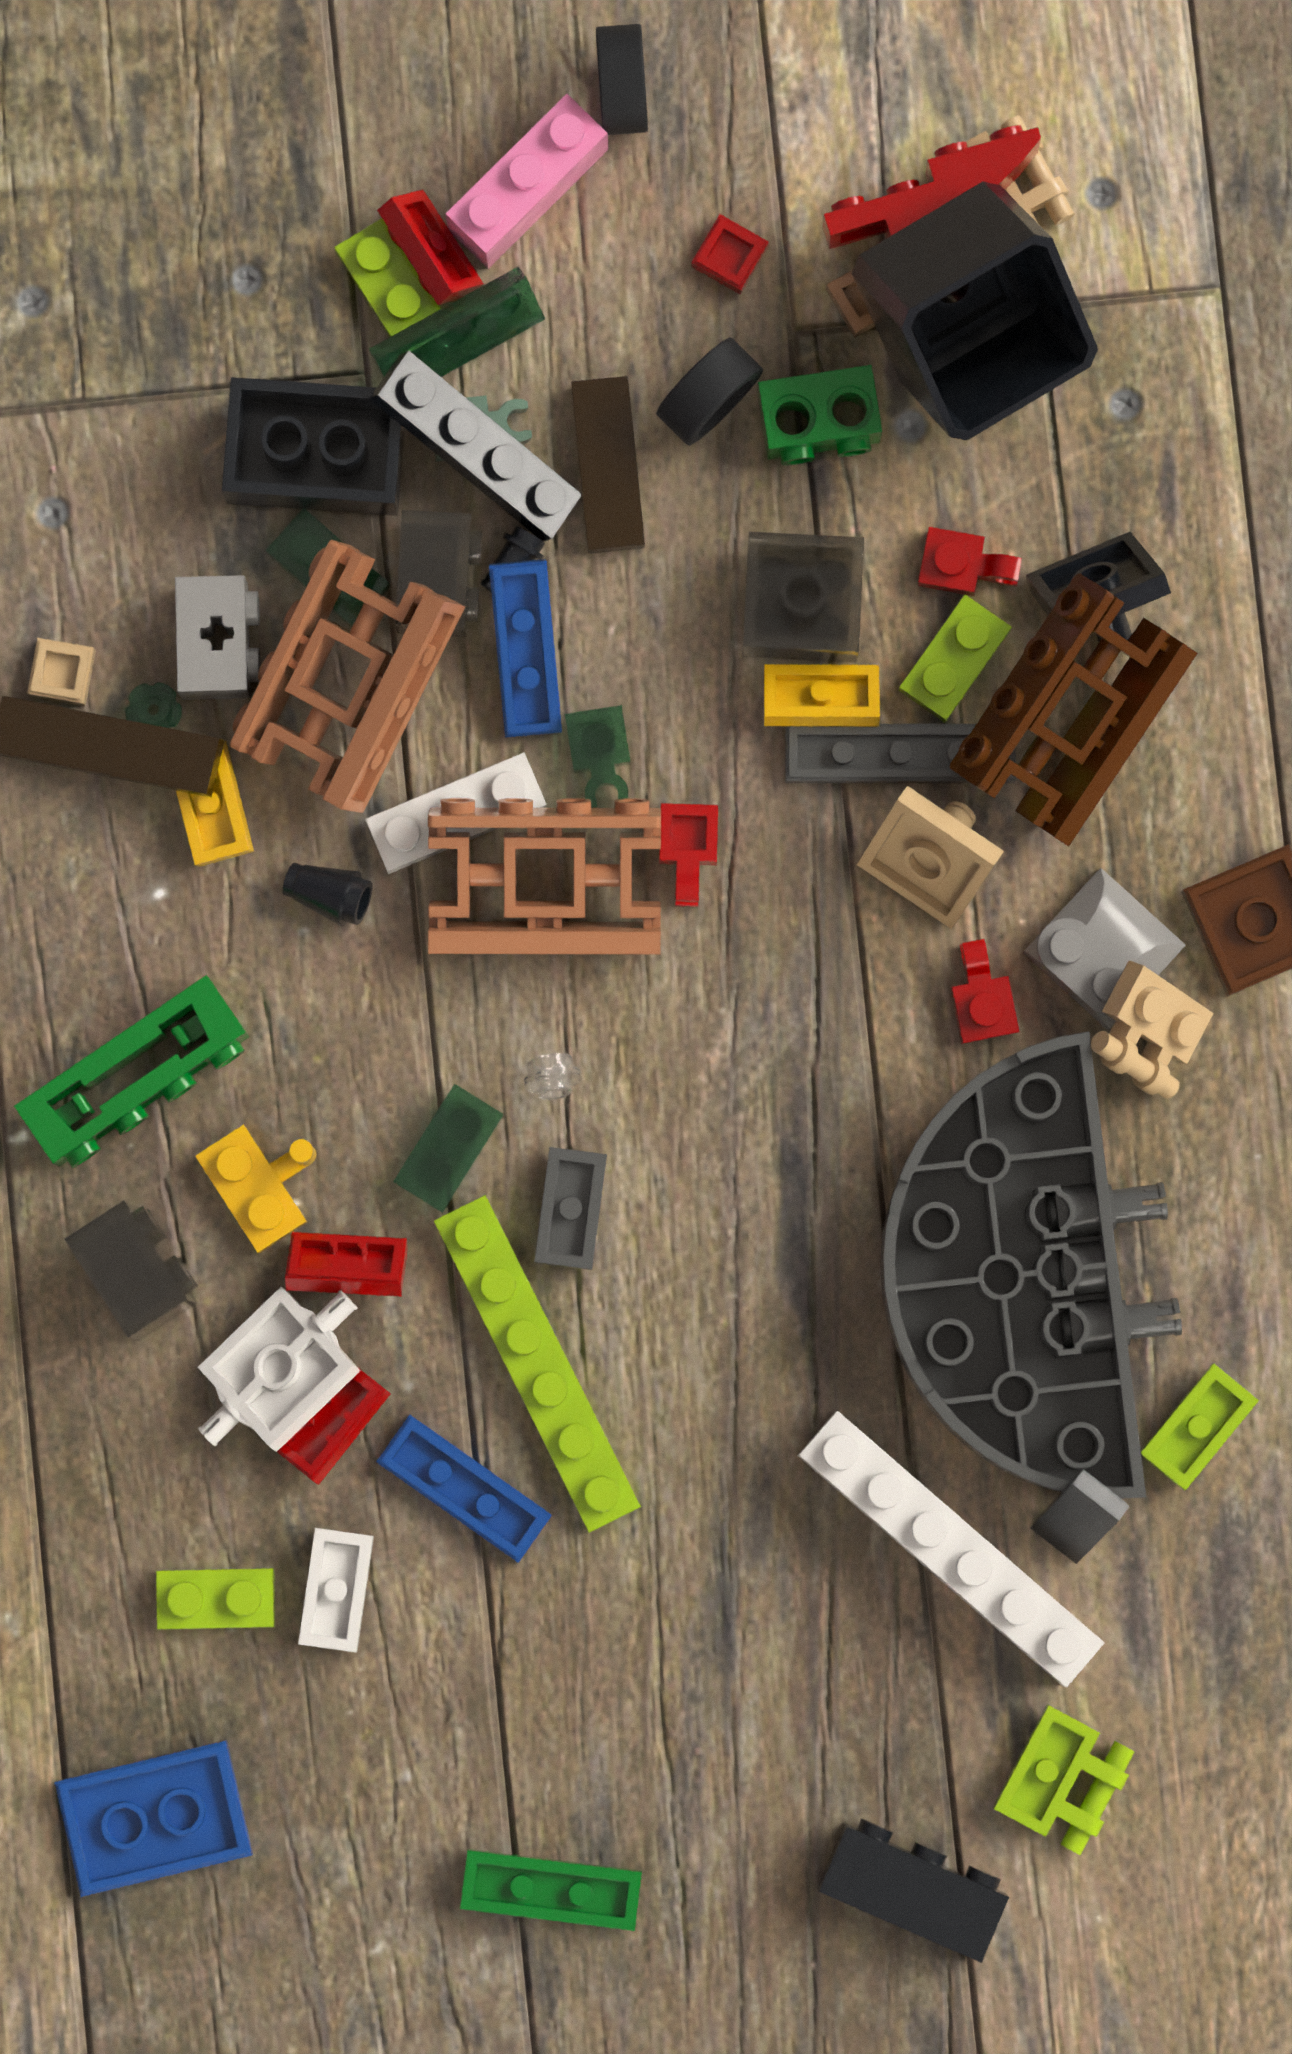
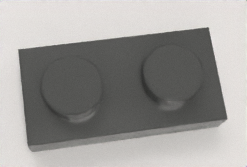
(570, 1208)

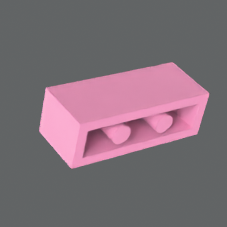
(527, 181)

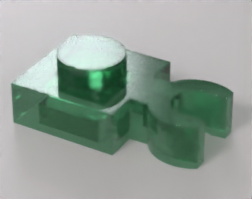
(598, 746)

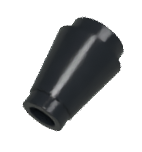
(329, 891)

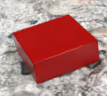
(730, 254)

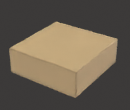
(61, 672)

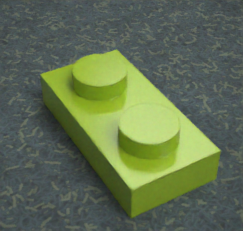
(385, 278)
(955, 658)
(1198, 1426)
(215, 1598)

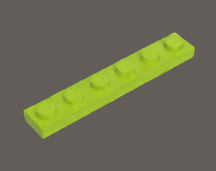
(537, 1364)

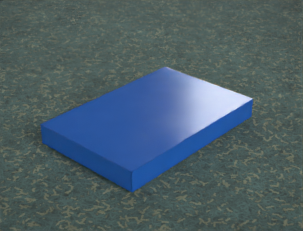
(153, 1818)

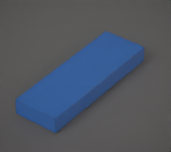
(525, 648)
(464, 1488)

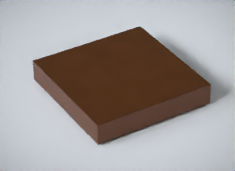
(1246, 919)

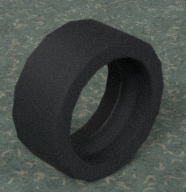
(622, 79)
(709, 391)

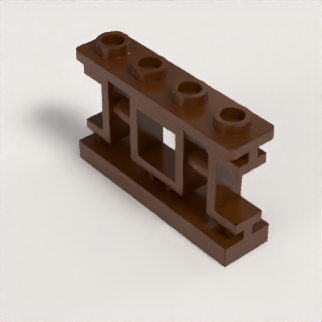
(1103, 730)

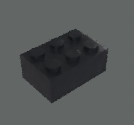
(311, 448)

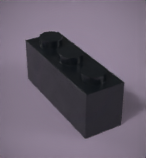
(914, 1889)

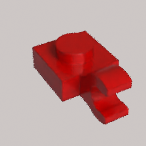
(956, 562)
(688, 841)
(984, 1004)

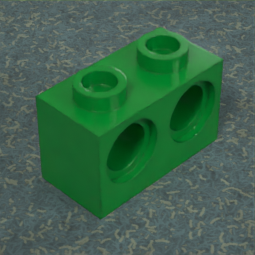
(815, 398)

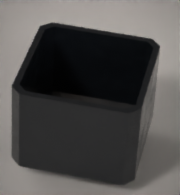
(975, 310)

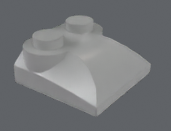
(1096, 938)

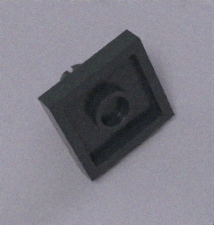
(1116, 565)

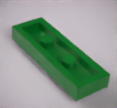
(551, 1889)

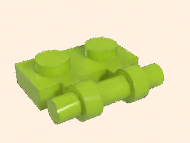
(1047, 1772)

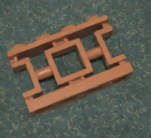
(385, 692)
(544, 926)

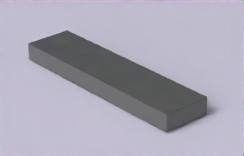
(875, 753)

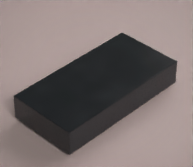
(1080, 1516)

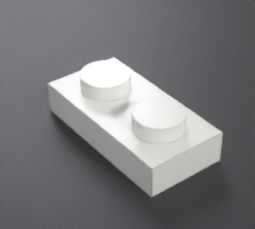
(336, 1590)

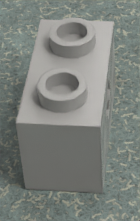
(200, 607)

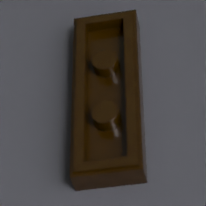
(608, 464)

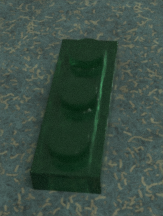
(466, 326)

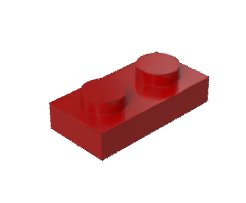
(429, 247)

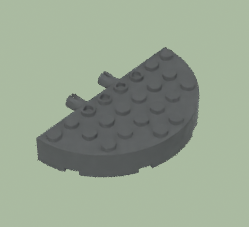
(1011, 1274)

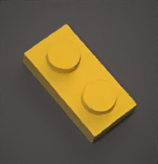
(821, 695)
(216, 824)

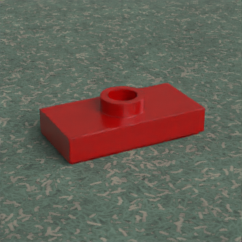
(346, 1264)
(334, 1427)

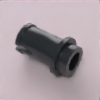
(518, 547)

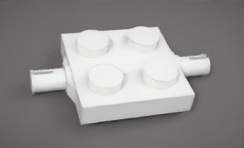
(278, 1369)

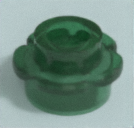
(160, 695)

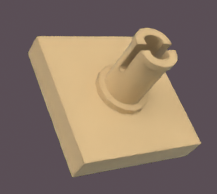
(931, 855)

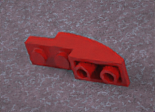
(948, 176)

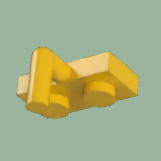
(255, 1187)

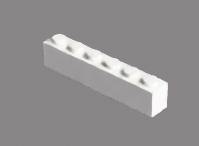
(951, 1549)

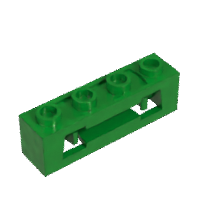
(127, 1108)

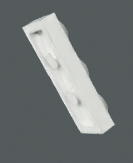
(404, 830)

